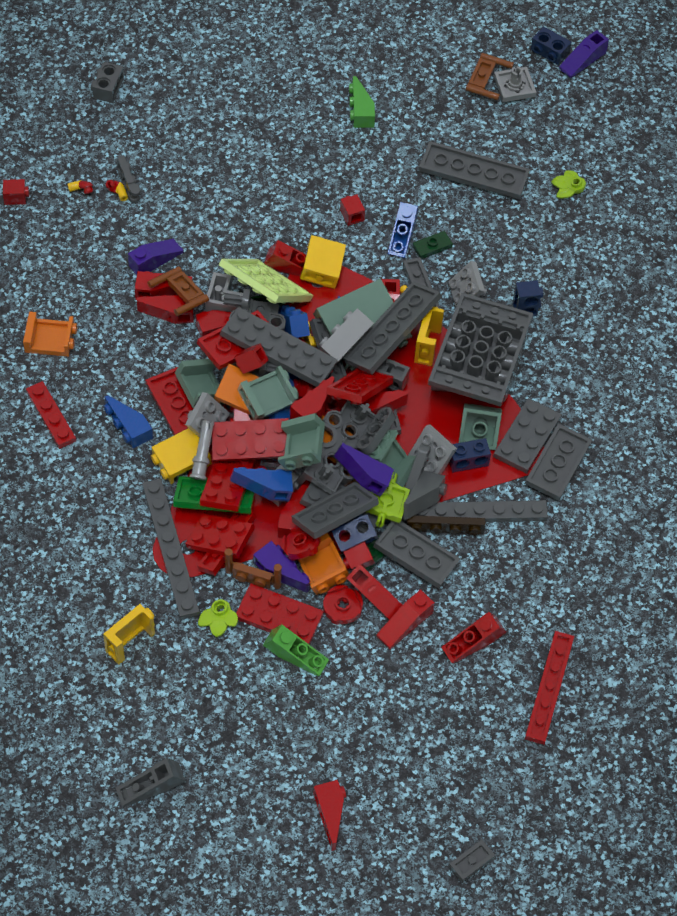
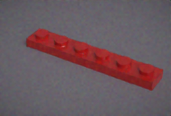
(549, 688)

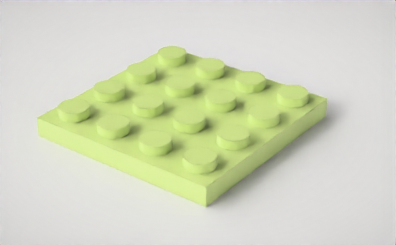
(265, 280)

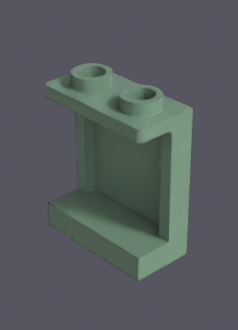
(197, 377)
(268, 394)
(302, 442)
(392, 454)

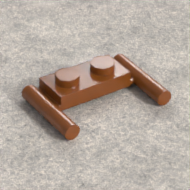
(483, 73)
(183, 287)
(252, 575)

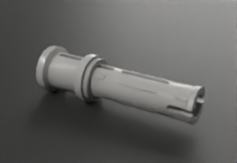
(201, 459)

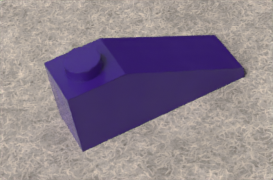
(153, 255)

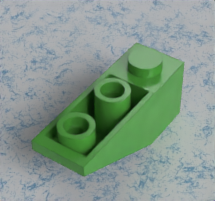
(363, 106)
(295, 650)

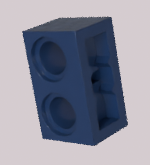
(550, 45)
(528, 296)
(470, 455)
(355, 536)

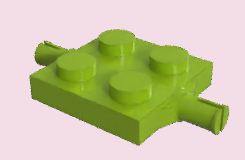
(390, 503)

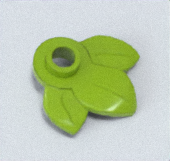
(569, 184)
(218, 620)

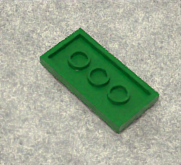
(190, 490)

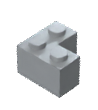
(219, 286)

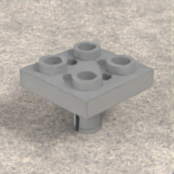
(515, 80)
(467, 281)
(204, 411)
(440, 451)

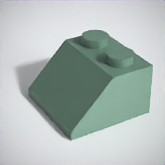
(480, 423)

